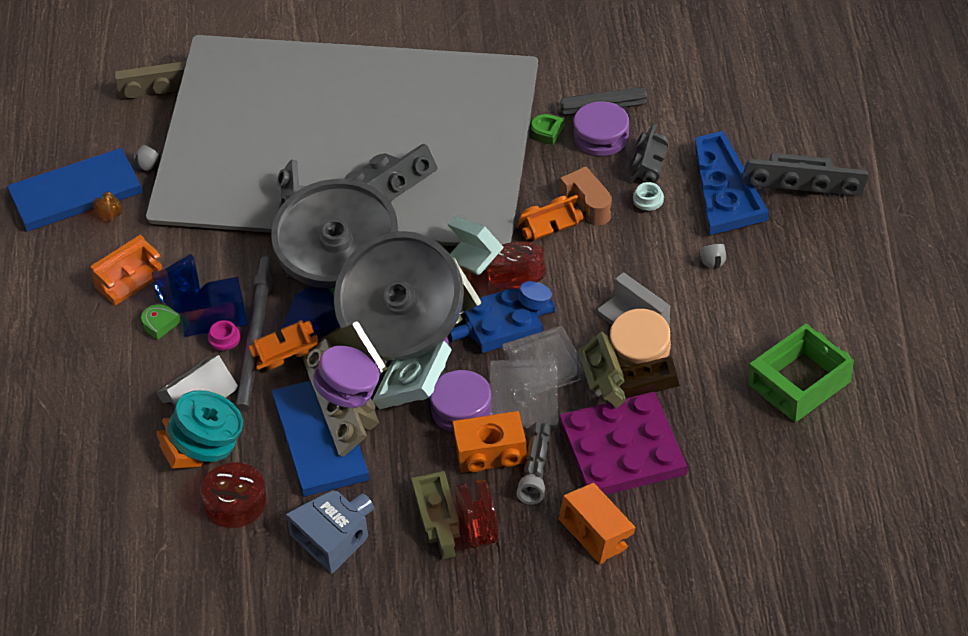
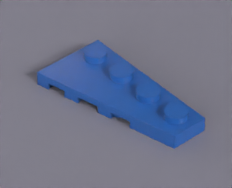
(726, 199)

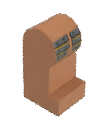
(591, 194)

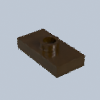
(649, 377)

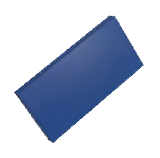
(73, 189)
(312, 445)

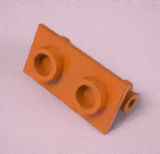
(538, 220)
(296, 341)

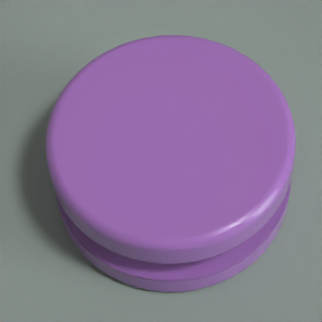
(601, 128)
(346, 376)
(459, 397)

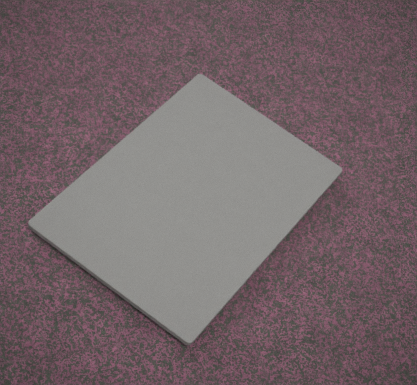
(332, 109)

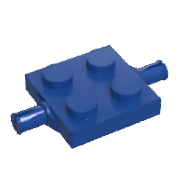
(500, 321)

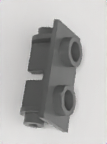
(651, 153)

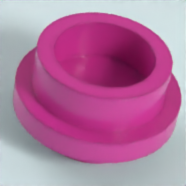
(223, 335)

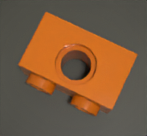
(489, 442)

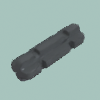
(537, 449)

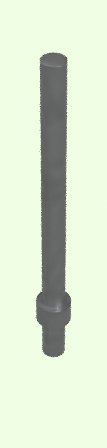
(262, 287)

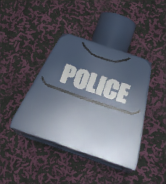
(331, 527)

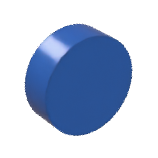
(534, 295)

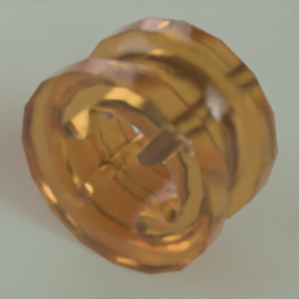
(107, 206)

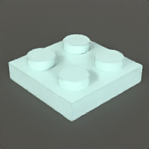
(412, 378)

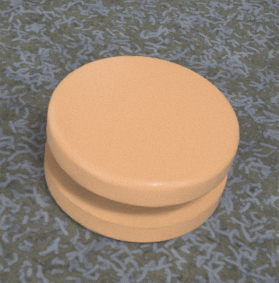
(640, 337)

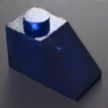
(177, 282)
(213, 303)
(315, 306)

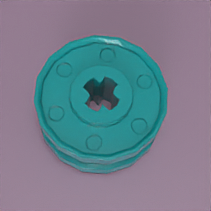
(205, 425)

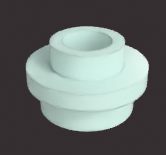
(648, 196)

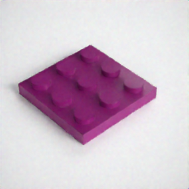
(623, 444)

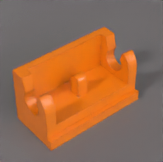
(125, 270)
(595, 522)

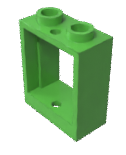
(782, 393)

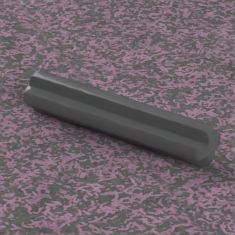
(622, 98)

